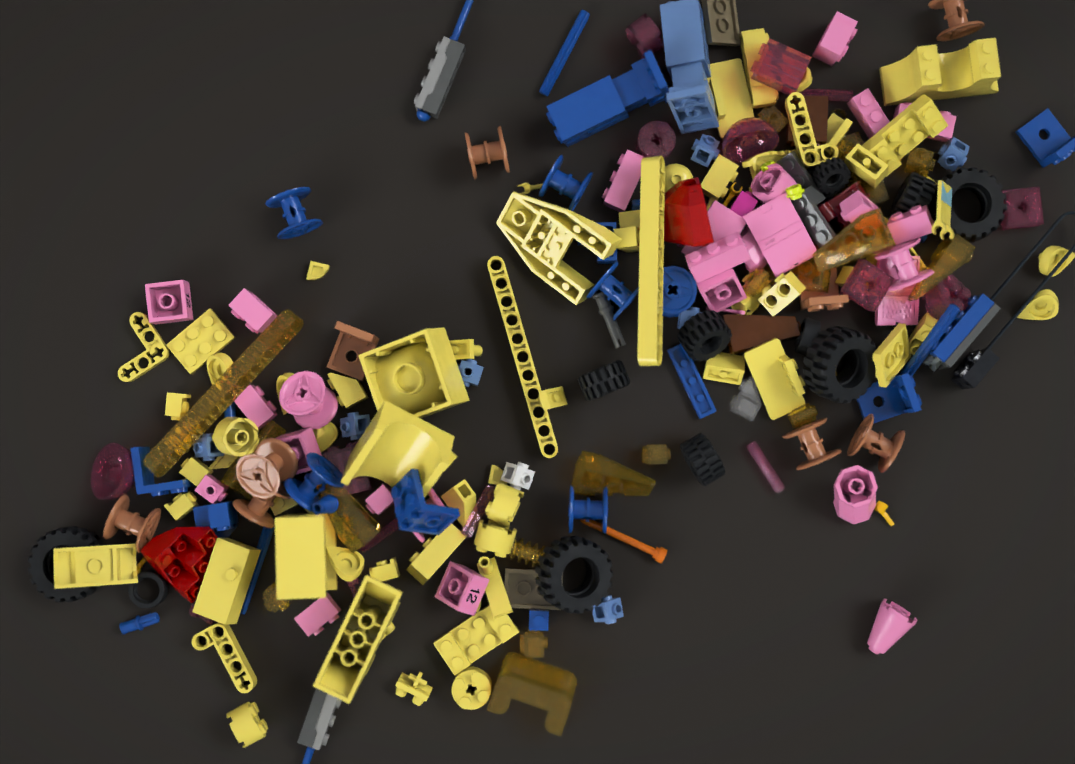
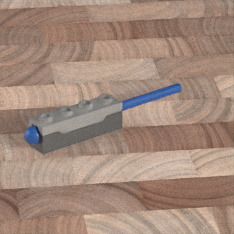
(442, 71)
(317, 722)

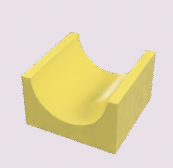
(397, 444)
(301, 556)

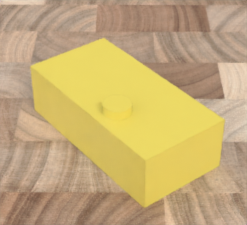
(226, 581)

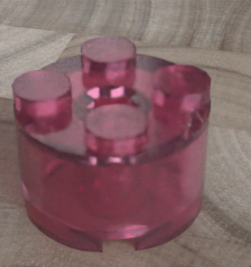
(645, 35)
(661, 132)
(946, 293)

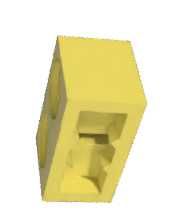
(783, 295)

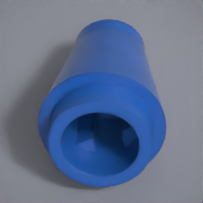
(326, 505)

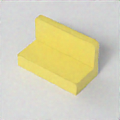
(836, 130)
(725, 368)

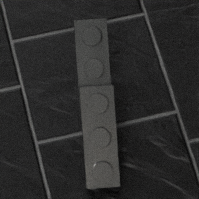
(807, 205)

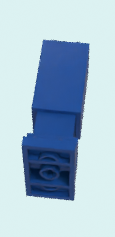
(607, 101)

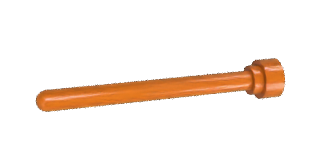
(657, 553)

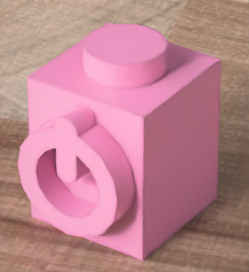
(212, 489)

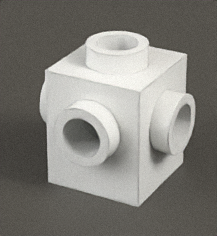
(517, 475)

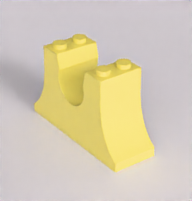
(943, 75)
(358, 639)

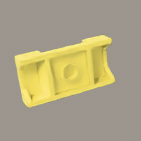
(906, 132)
(95, 566)
(474, 639)

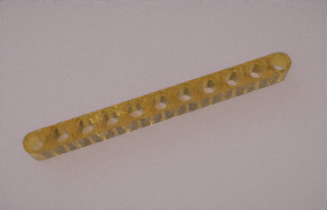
(222, 393)

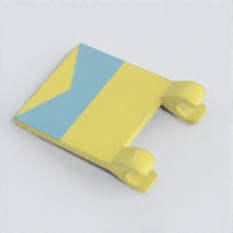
(943, 217)

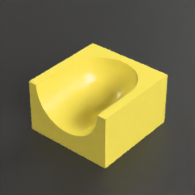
(415, 373)

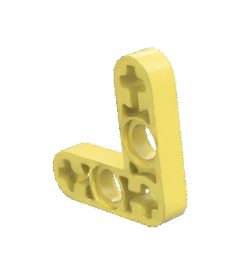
(151, 347)

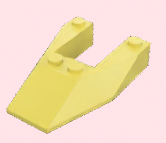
(543, 235)

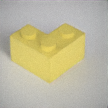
(629, 231)

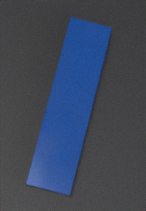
(692, 381)

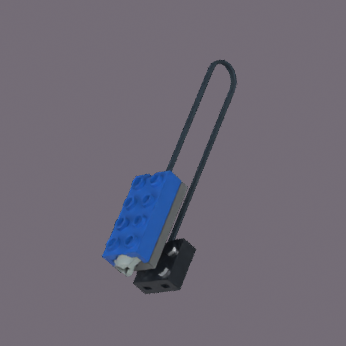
(969, 325)

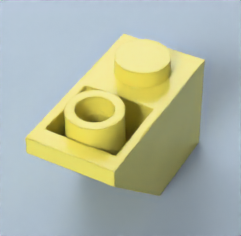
(921, 331)
(348, 389)
(461, 497)

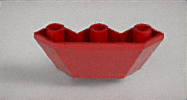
(686, 215)
(181, 557)

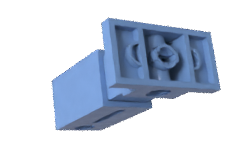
(688, 66)

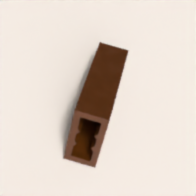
(754, 330)

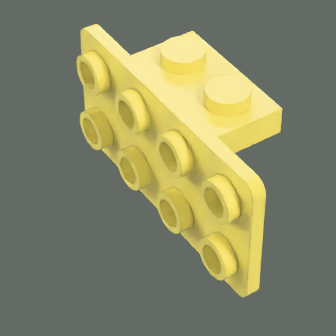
(729, 93)
(775, 378)

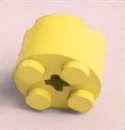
(236, 436)
(504, 504)
(494, 538)
(467, 698)
(247, 724)

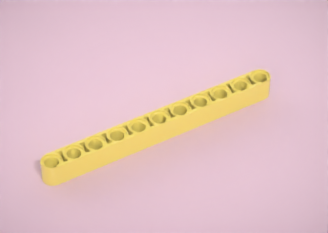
(651, 261)
(518, 348)

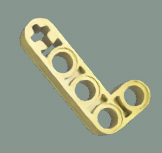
(806, 129)
(228, 658)

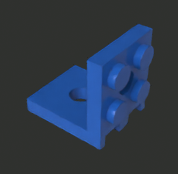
(1057, 145)
(897, 398)
(145, 479)
(414, 513)

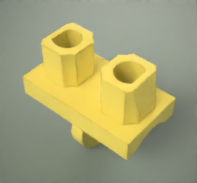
(414, 686)

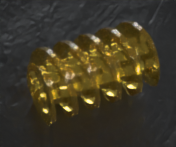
(526, 551)

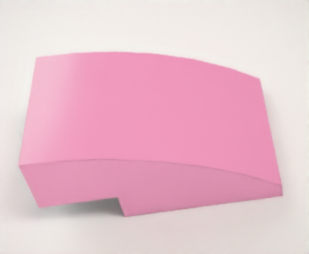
(722, 223)

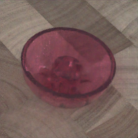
(748, 138)
(112, 472)

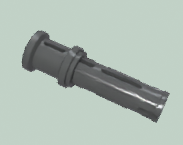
(606, 309)

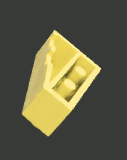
(435, 553)

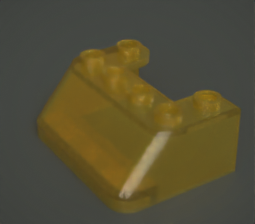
(536, 685)

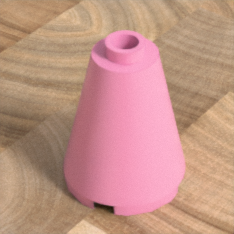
(889, 626)

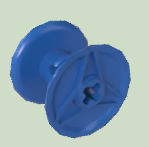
(565, 184)
(294, 212)
(614, 290)
(686, 290)
(322, 473)
(588, 509)

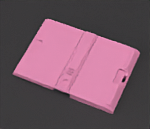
(780, 234)
(895, 304)

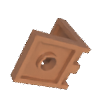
(819, 300)
(351, 340)

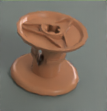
(957, 19)
(487, 152)
(876, 443)
(811, 444)
(264, 470)
(257, 508)
(131, 522)

